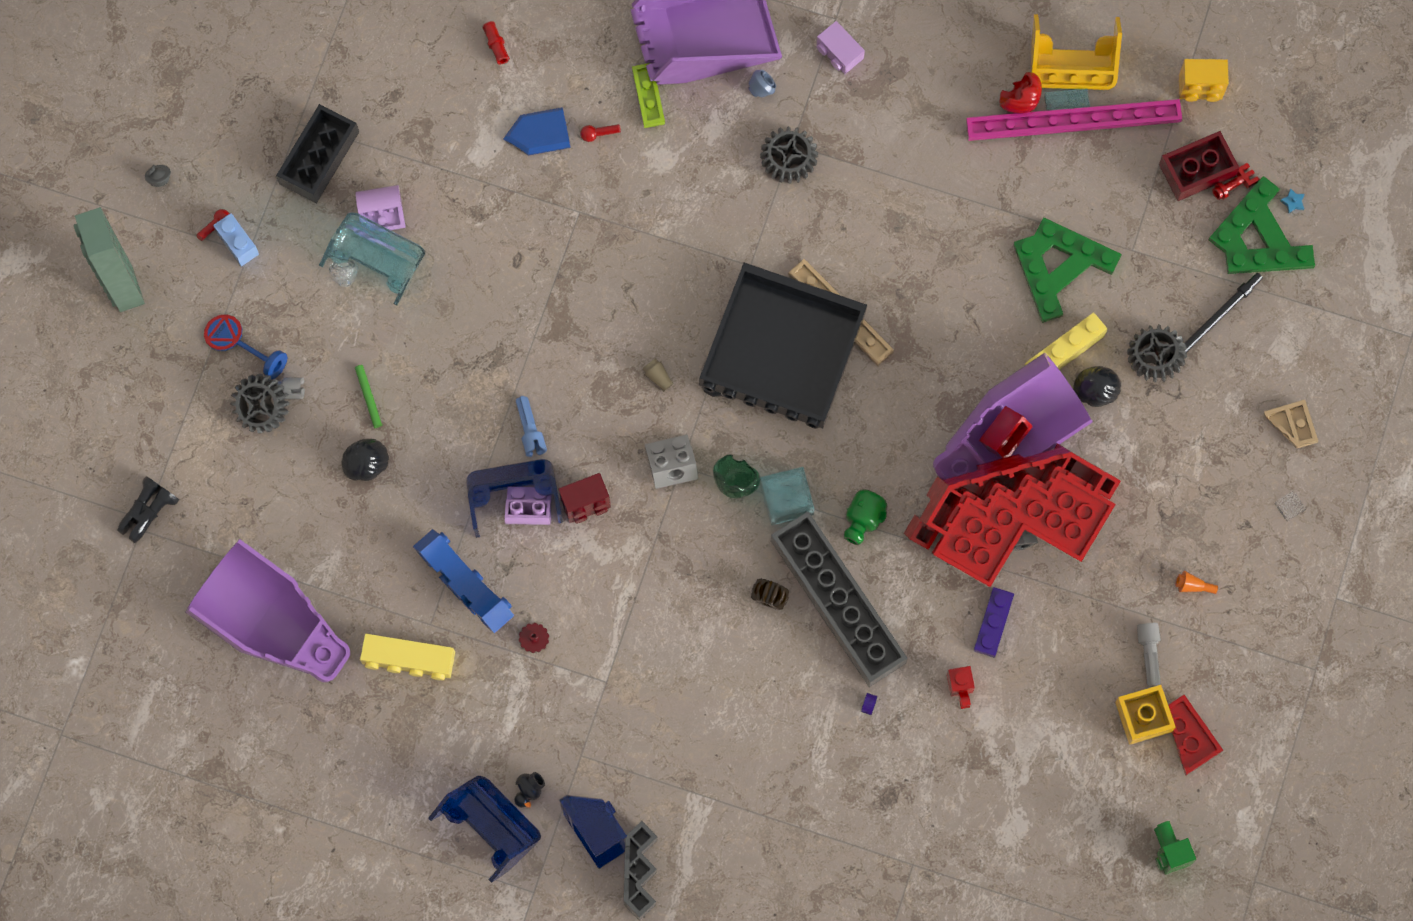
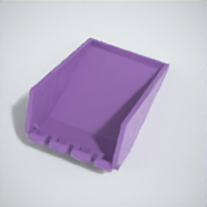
(703, 37)

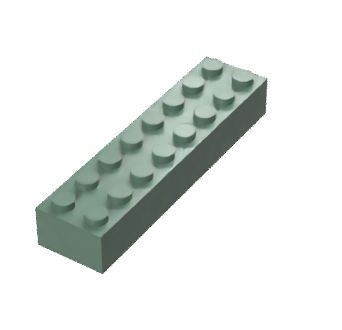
(108, 259)

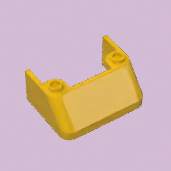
(1076, 67)

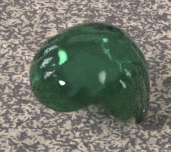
(735, 477)

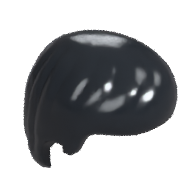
(1097, 386)
(364, 460)

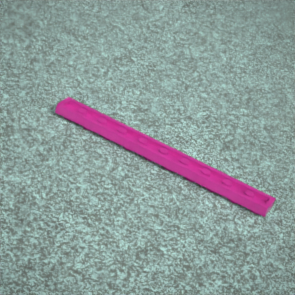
(1074, 120)

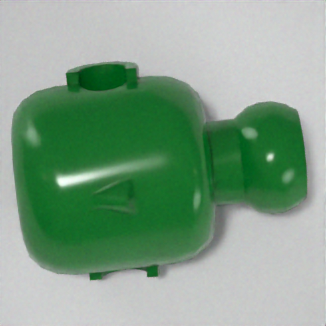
(864, 514)

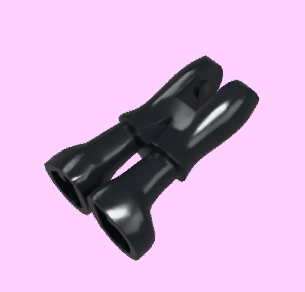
(143, 514)

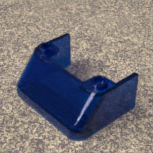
(536, 473)
(493, 819)
(595, 827)

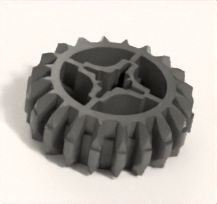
(796, 157)
(1165, 351)
(246, 396)

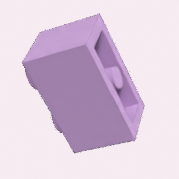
(840, 48)

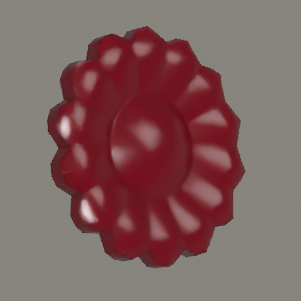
(533, 637)

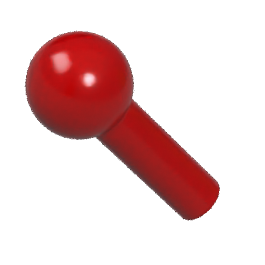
(589, 132)
(207, 230)

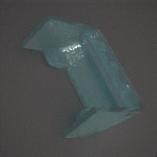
(376, 249)

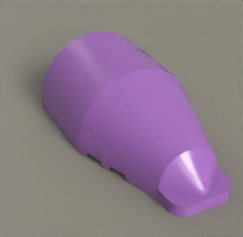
(1033, 391)
(267, 615)

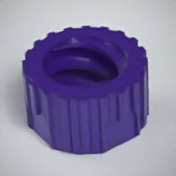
(869, 703)

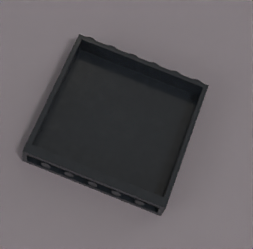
(782, 346)

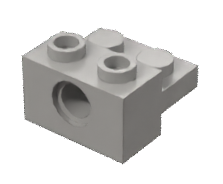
(671, 461)

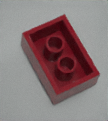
(1199, 166)

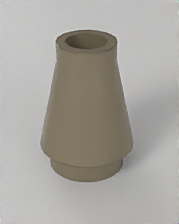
(657, 374)

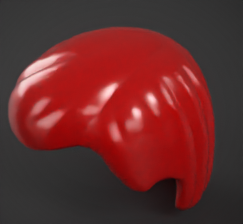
(1023, 96)

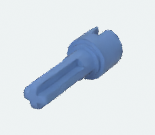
(532, 438)

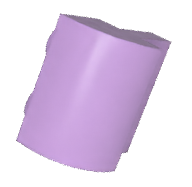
(382, 206)
(527, 507)

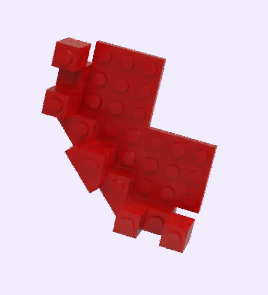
(989, 509)

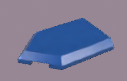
(539, 132)

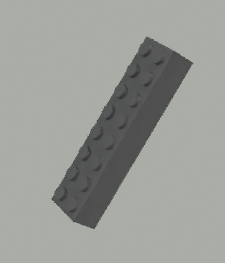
(838, 599)

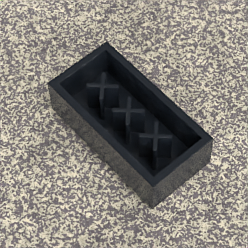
(317, 153)

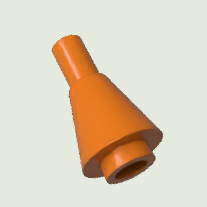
(1189, 583)

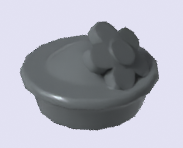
(158, 175)

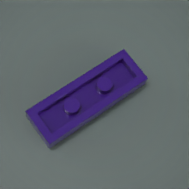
(993, 622)

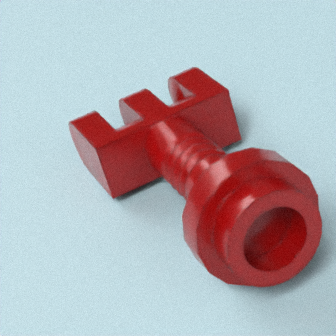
(1221, 191)

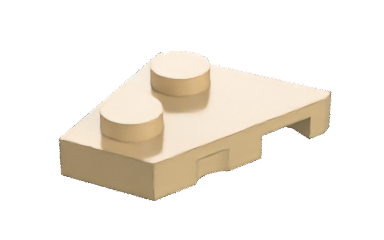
(1294, 423)

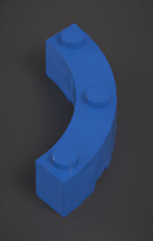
(463, 582)

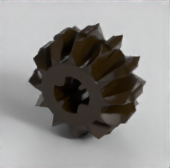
(770, 594)

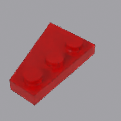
(1192, 737)

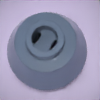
(761, 84)

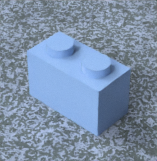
(236, 239)

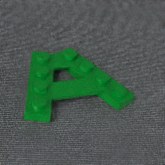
(1278, 252)
(1082, 254)

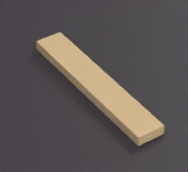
(868, 339)

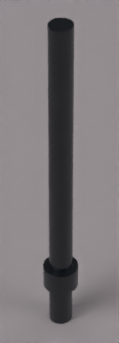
(1243, 291)

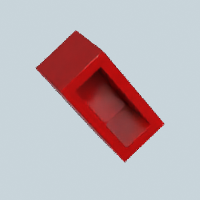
(1005, 433)

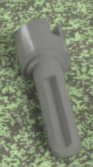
(291, 387)
(1149, 637)

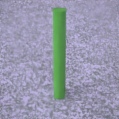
(368, 396)

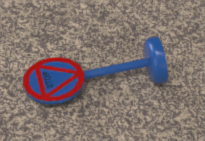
(226, 331)

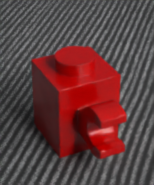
(961, 684)

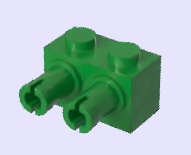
(1173, 853)

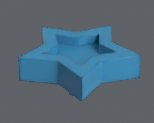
(1293, 201)

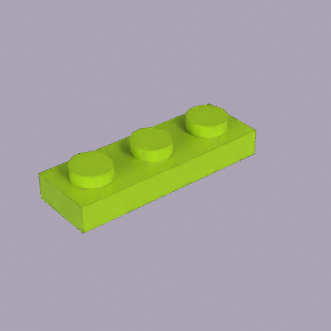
(648, 97)

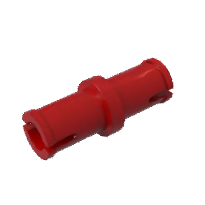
(496, 42)

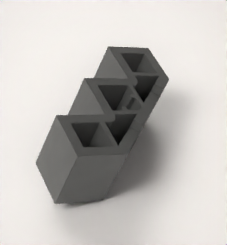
(638, 870)

